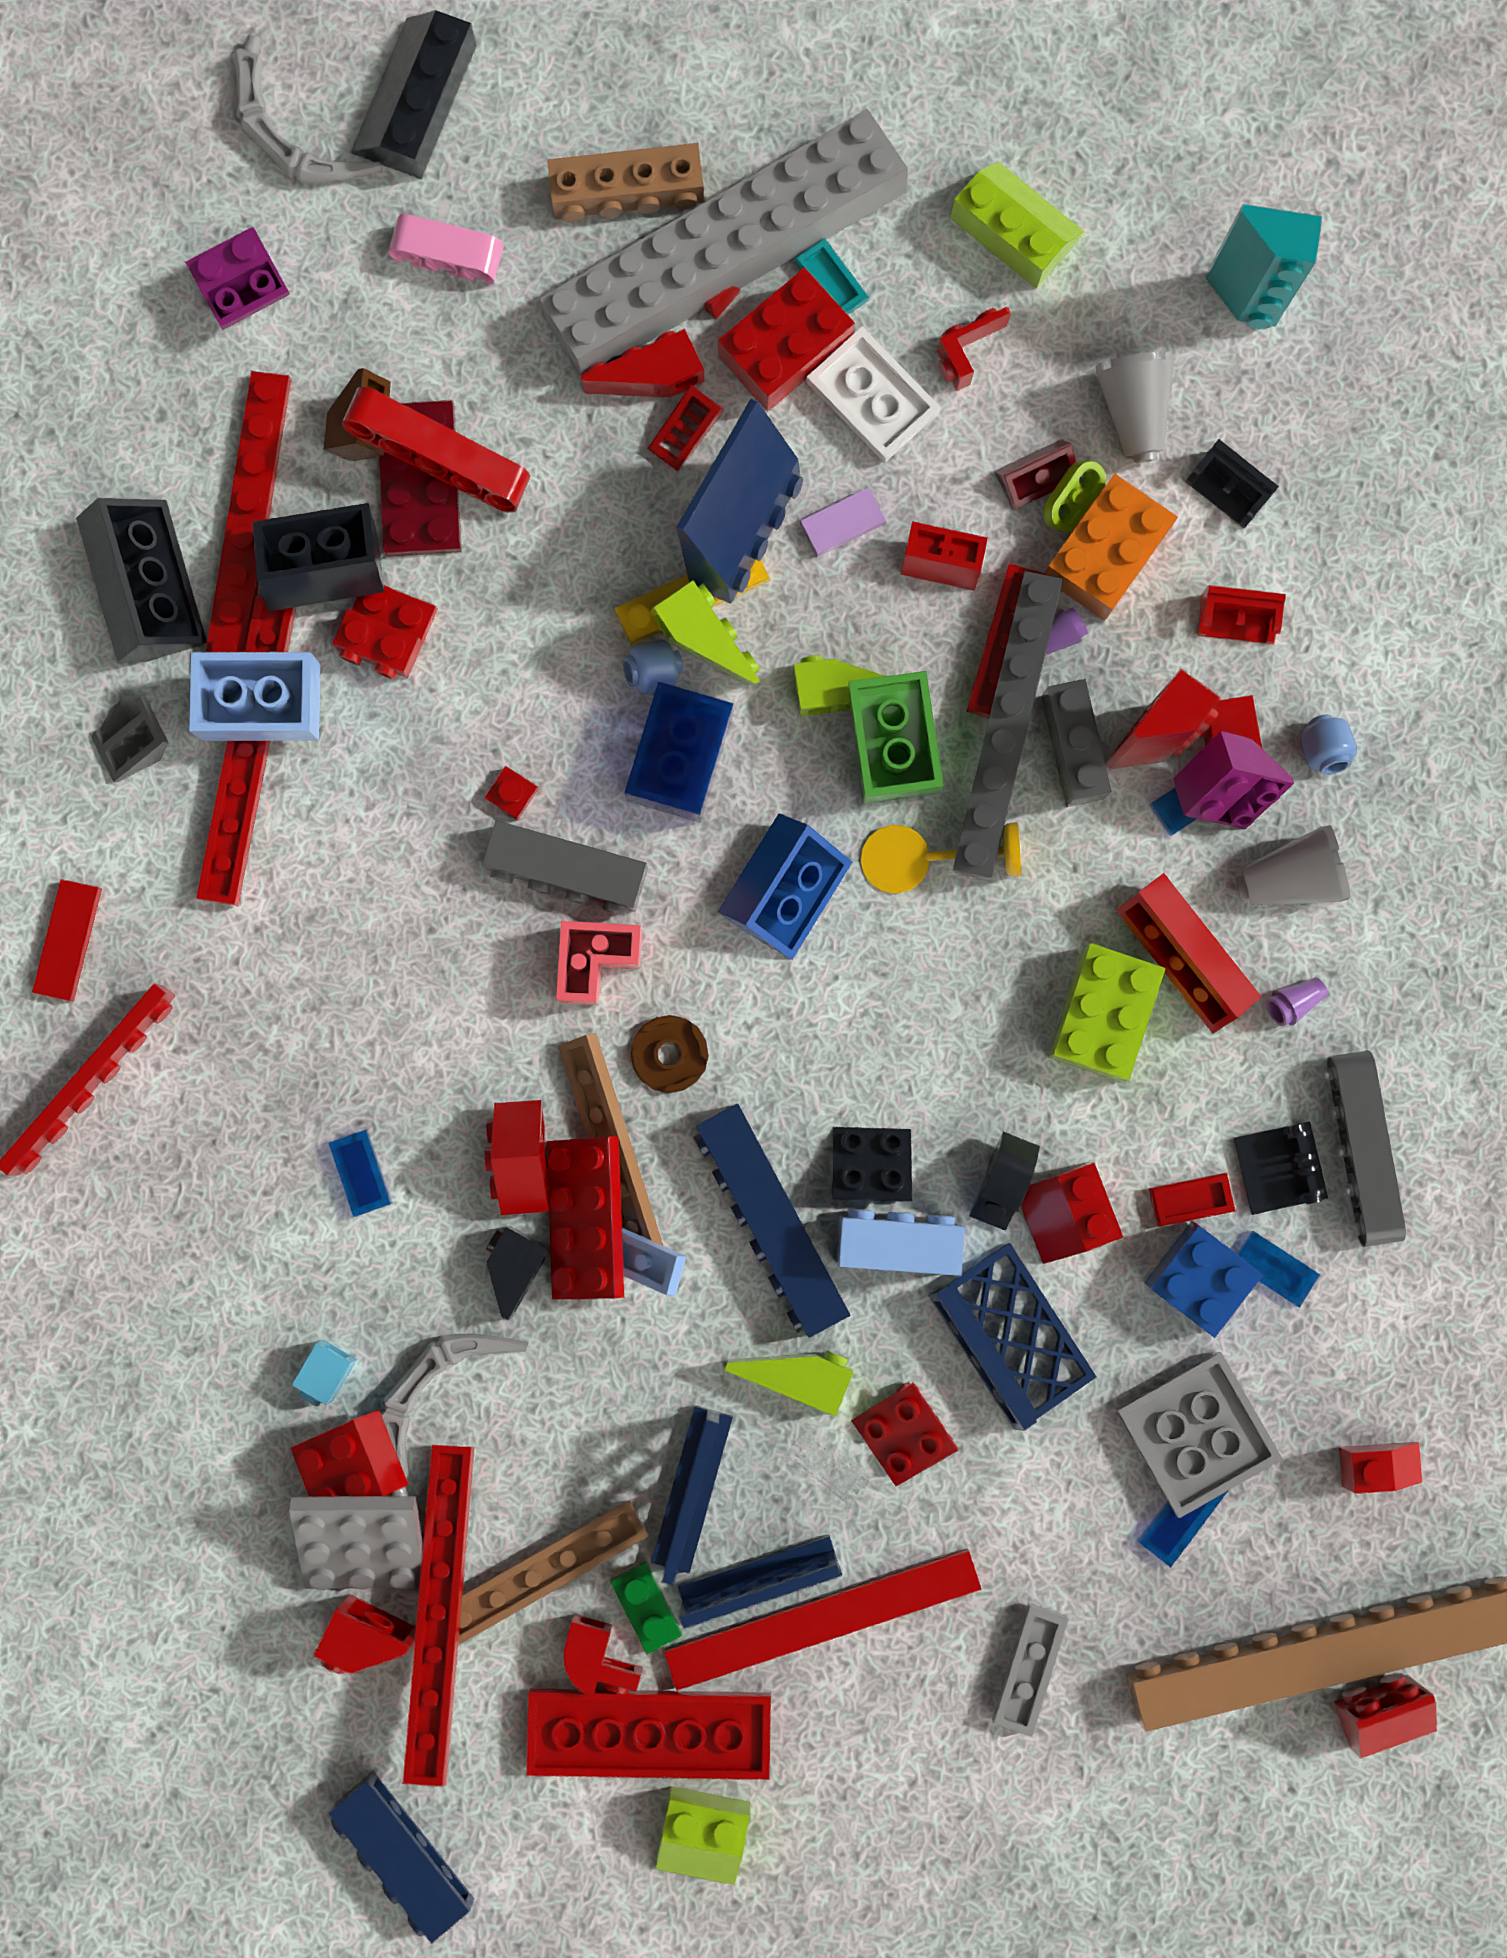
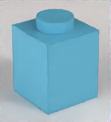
(323, 1373)

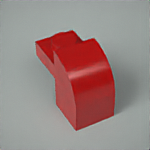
(587, 1662)

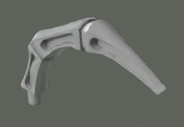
(258, 126)
(431, 1362)

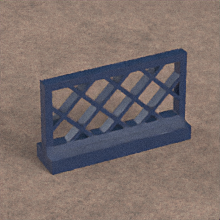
(985, 1357)
(691, 1492)
(758, 1581)

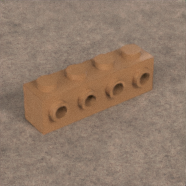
(626, 182)

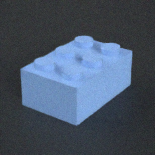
(254, 696)
(900, 1243)

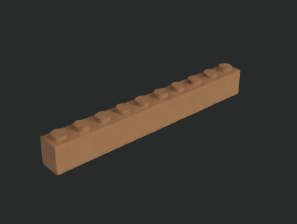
(1320, 1656)

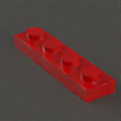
(996, 643)

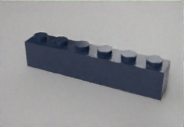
(772, 1220)

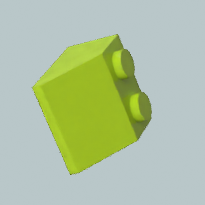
(703, 1835)

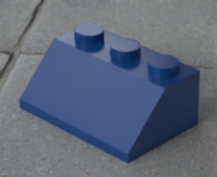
(785, 885)

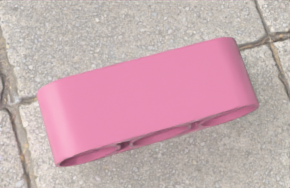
(446, 247)

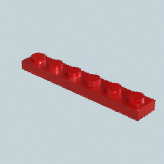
(98, 1068)

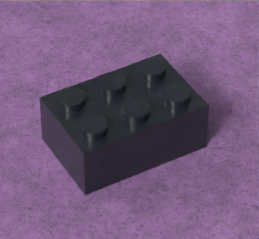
(317, 557)

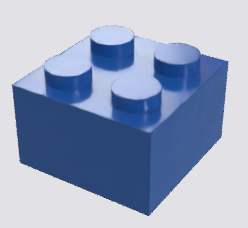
(1203, 1279)

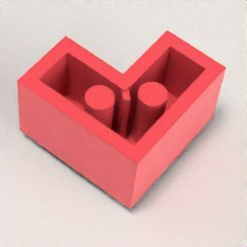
(588, 948)

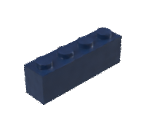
(401, 1858)

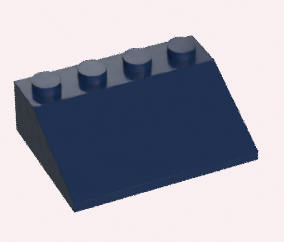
(739, 505)

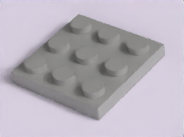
(1199, 1434)
(357, 1541)

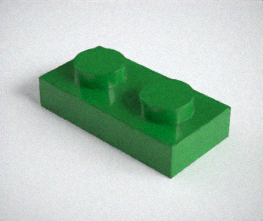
(646, 1607)

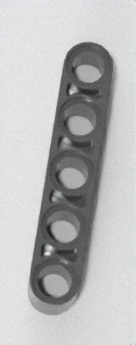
(1368, 1148)

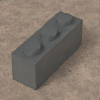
(1076, 743)

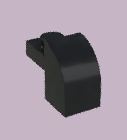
(1005, 1181)

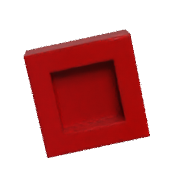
(511, 793)

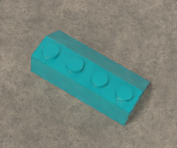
(1264, 262)

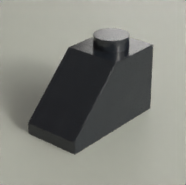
(513, 1267)

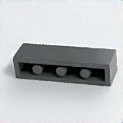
(564, 866)

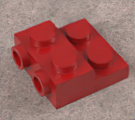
(385, 632)

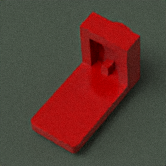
(953, 361)

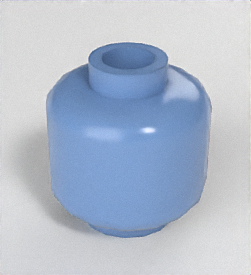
(652, 663)
(1328, 744)

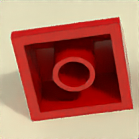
(1070, 1213)
(362, 1637)

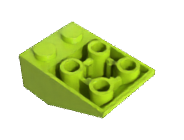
(696, 629)

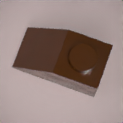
(336, 438)

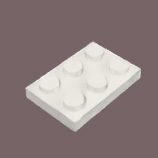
(873, 394)

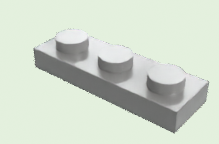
(1030, 1670)

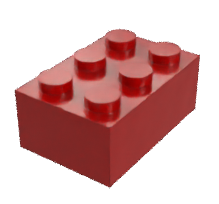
(785, 339)

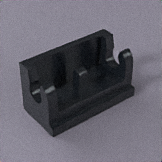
(1231, 483)

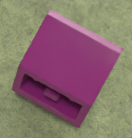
(237, 278)
(1230, 782)

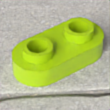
(1072, 497)

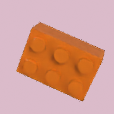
(1110, 546)

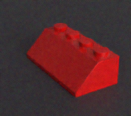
(1168, 723)

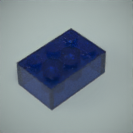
(679, 752)

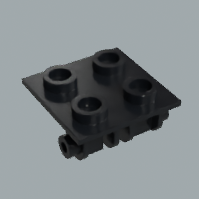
(872, 1164)
(1280, 1168)

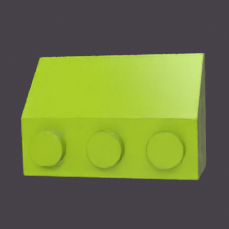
(1015, 223)

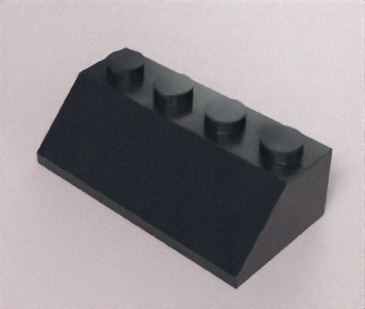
(416, 92)
(140, 578)

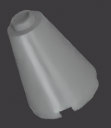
(1138, 401)
(1297, 873)

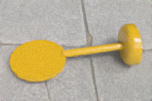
(899, 858)

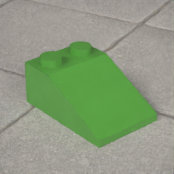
(895, 737)

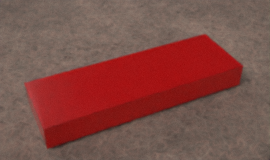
(67, 940)

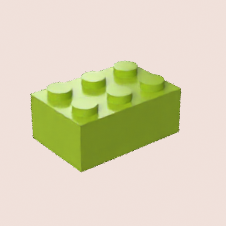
(1106, 1012)

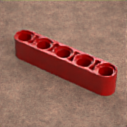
(435, 449)

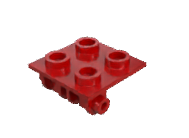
(904, 1434)

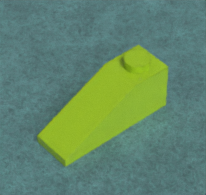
(824, 684)
(803, 1377)

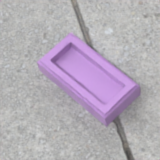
(842, 522)

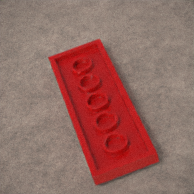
(649, 1734)

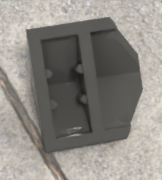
(130, 738)

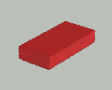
(1192, 1199)

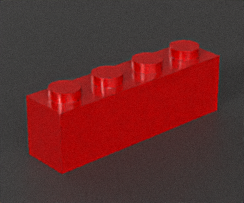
(1189, 953)

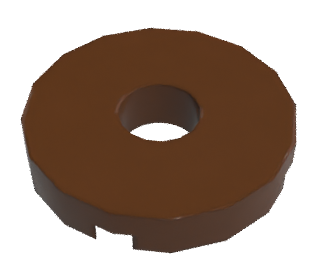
(669, 1030)

